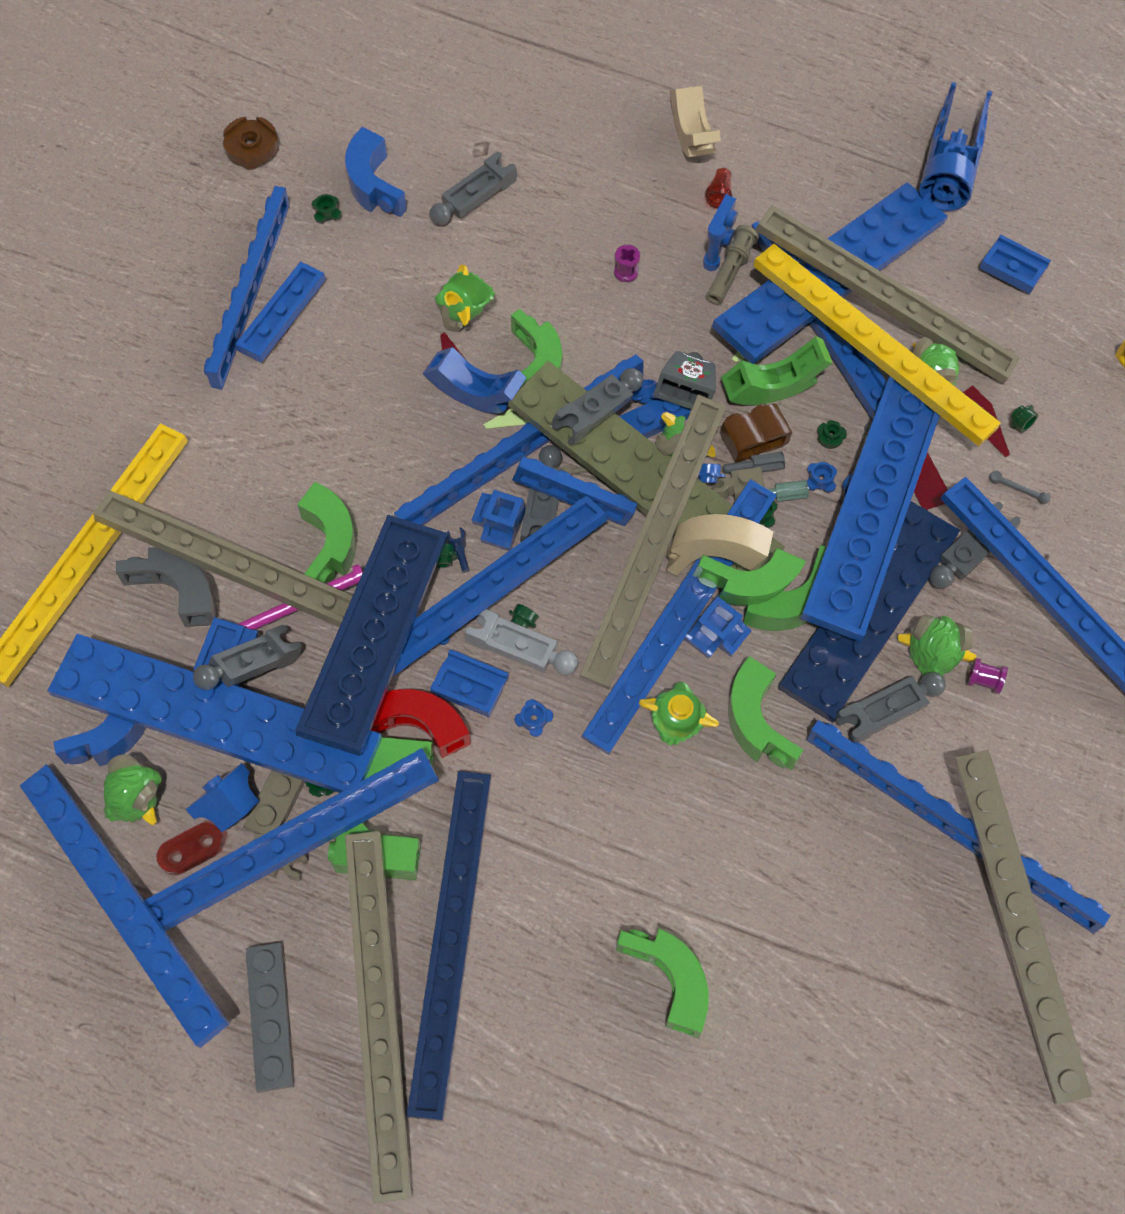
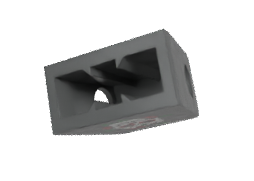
(686, 378)

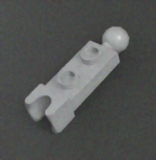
(519, 644)

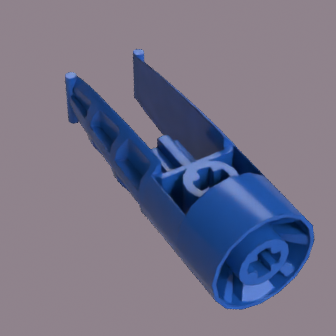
(953, 164)

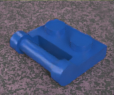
(720, 232)

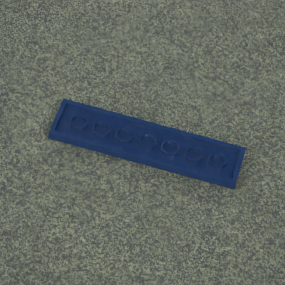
(372, 636)
(836, 664)

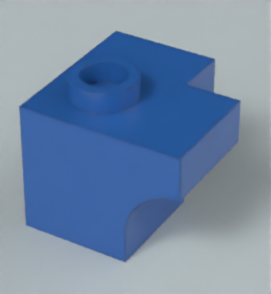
(500, 517)
(718, 627)
(225, 799)

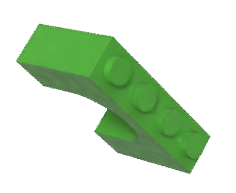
(399, 853)

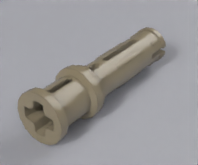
(736, 255)

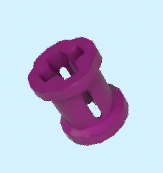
(626, 263)
(987, 675)

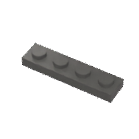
(269, 1018)

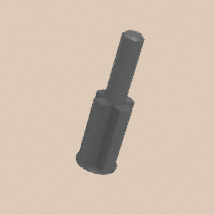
(767, 462)

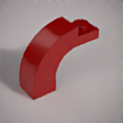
(426, 713)

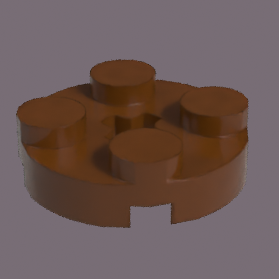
(251, 154)

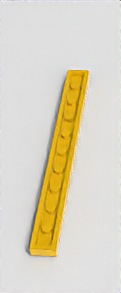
(877, 345)
(83, 556)

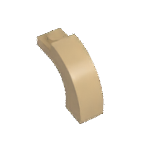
(691, 122)
(719, 536)

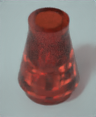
(719, 187)

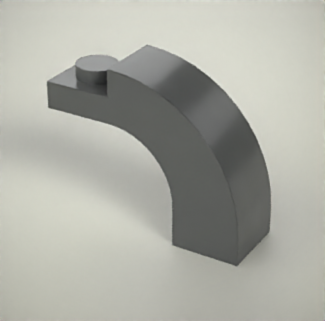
(196, 598)

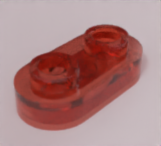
(190, 847)

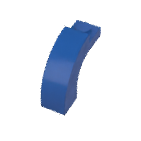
(362, 159)
(471, 385)
(102, 743)

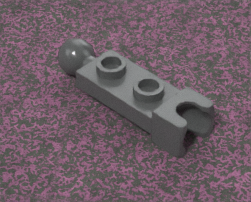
(474, 189)
(597, 404)
(540, 506)
(962, 557)
(247, 660)
(890, 705)

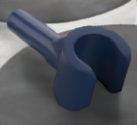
(459, 545)

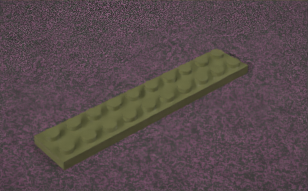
(612, 449)

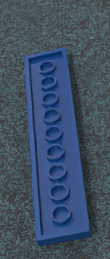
(876, 237)
(871, 514)
(219, 719)

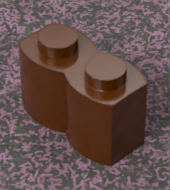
(755, 432)

